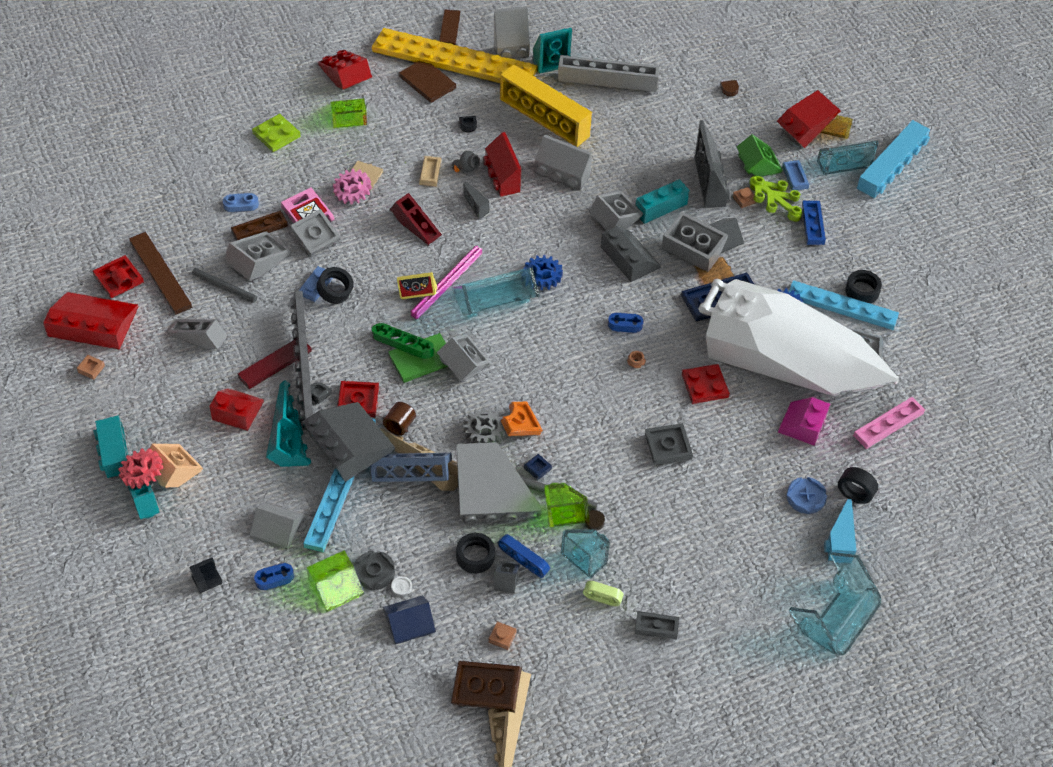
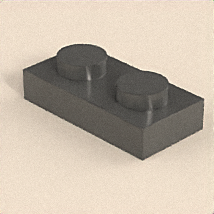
(657, 625)

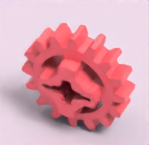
(140, 468)

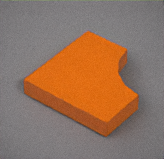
(521, 420)

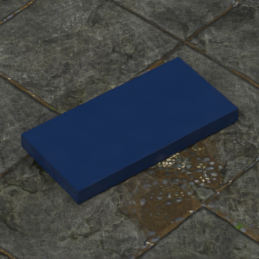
(697, 295)

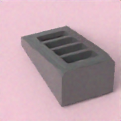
(476, 200)

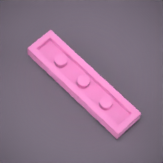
(889, 422)

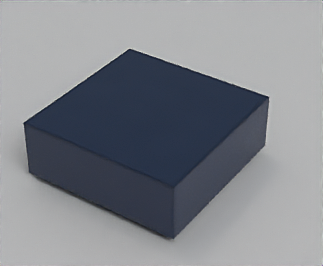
(537, 467)

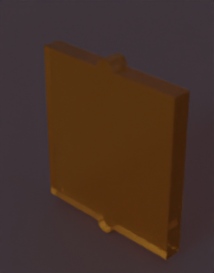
(719, 270)

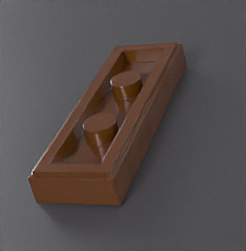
(450, 26)
(266, 223)

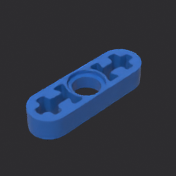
(523, 556)

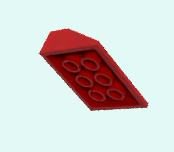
(90, 320)

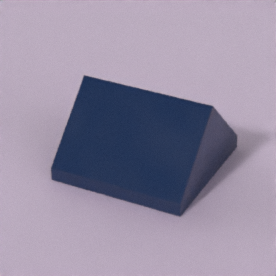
(409, 619)

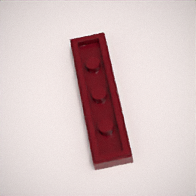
(269, 365)

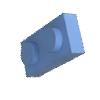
(310, 286)

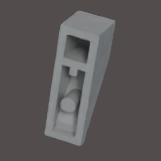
(199, 332)

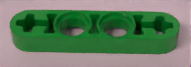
(422, 347)

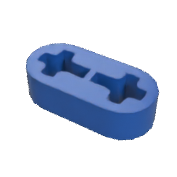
(625, 322)
(274, 576)

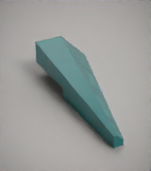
(285, 438)

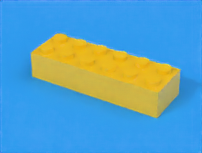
(545, 105)

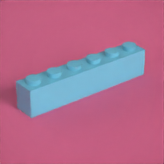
(893, 159)

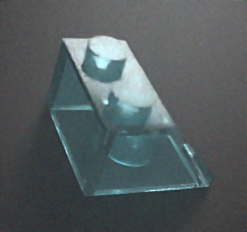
(585, 549)

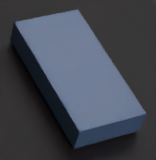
(795, 175)

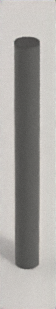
(225, 285)

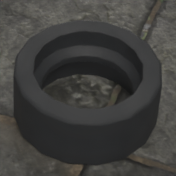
(340, 274)
(865, 277)
(862, 478)
(475, 539)

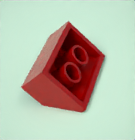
(503, 166)

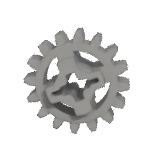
(484, 426)

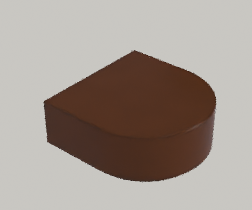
(729, 88)

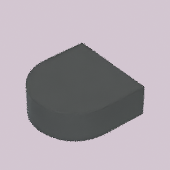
(320, 392)

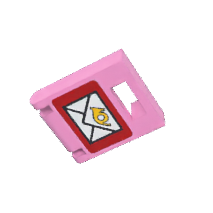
(306, 207)

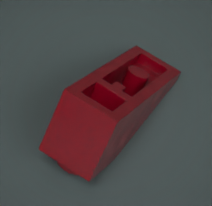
(414, 219)

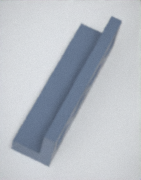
(412, 459)

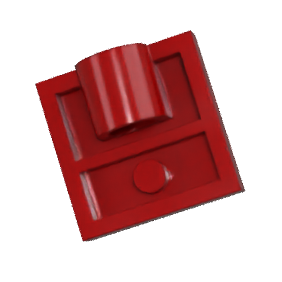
(118, 276)

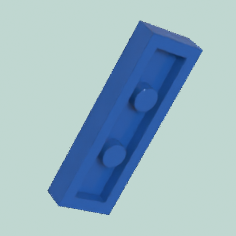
(813, 222)

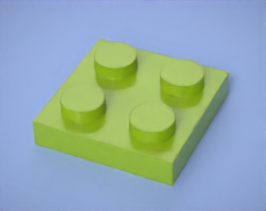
(276, 132)

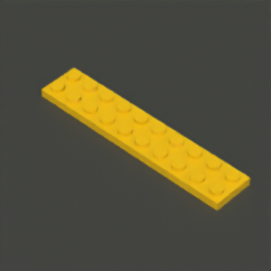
(446, 55)

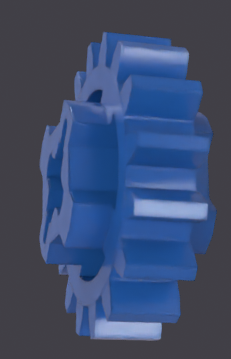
(546, 271)

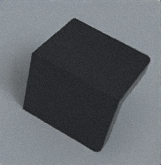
(205, 575)

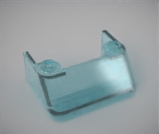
(496, 291)
(847, 613)

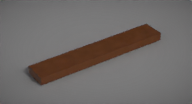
(160, 273)

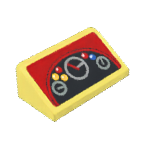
(416, 285)

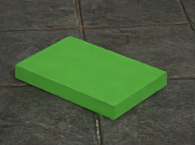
(413, 367)

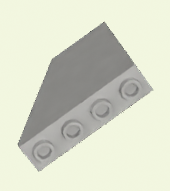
(491, 485)

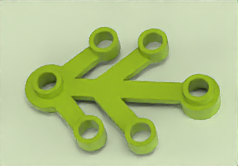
(758, 185)

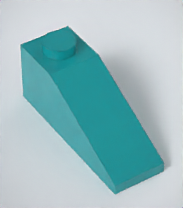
(144, 501)

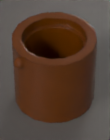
(399, 418)

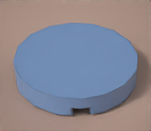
(806, 495)

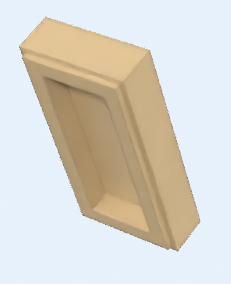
(430, 171)

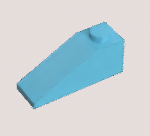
(842, 534)

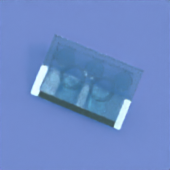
(847, 157)

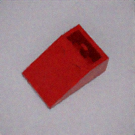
(345, 68)

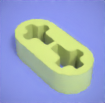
(603, 593)

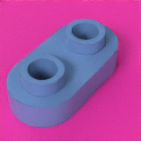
(240, 202)

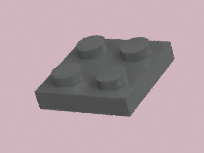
(668, 444)

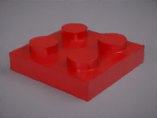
(705, 383)

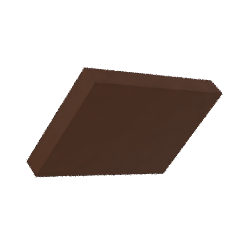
(427, 80)
(486, 685)

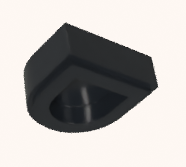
(468, 123)

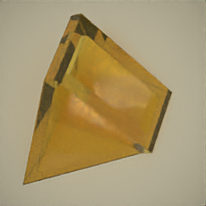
(839, 127)

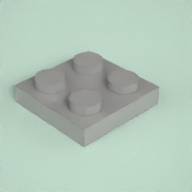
(315, 232)

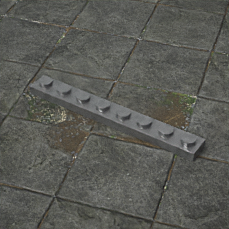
(300, 350)

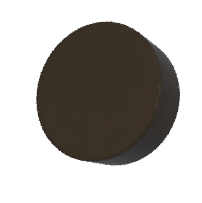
(596, 521)

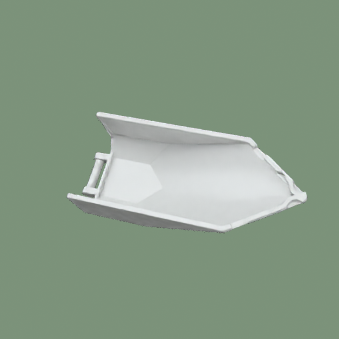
(788, 341)

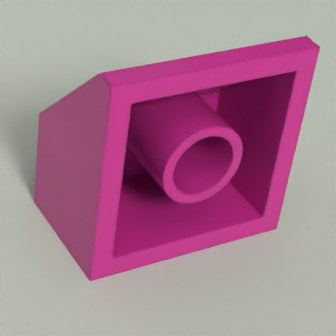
(805, 419)

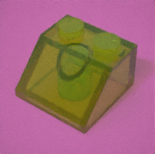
(348, 113)
(565, 505)
(334, 581)

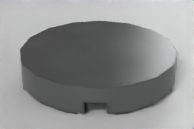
(375, 570)

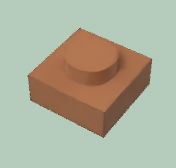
(744, 197)
(90, 367)
(502, 635)

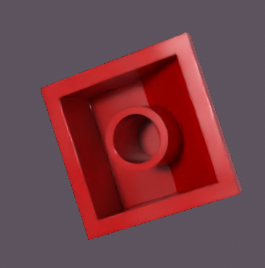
(235, 408)

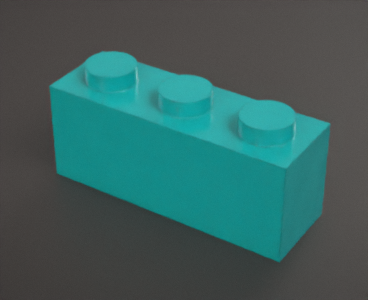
(662, 200)
(111, 445)

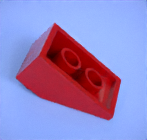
(808, 117)

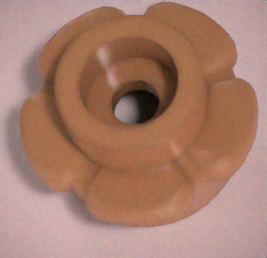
(636, 359)

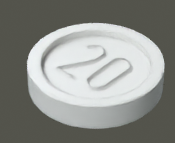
(401, 586)

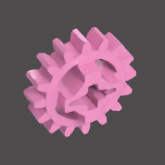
(352, 186)

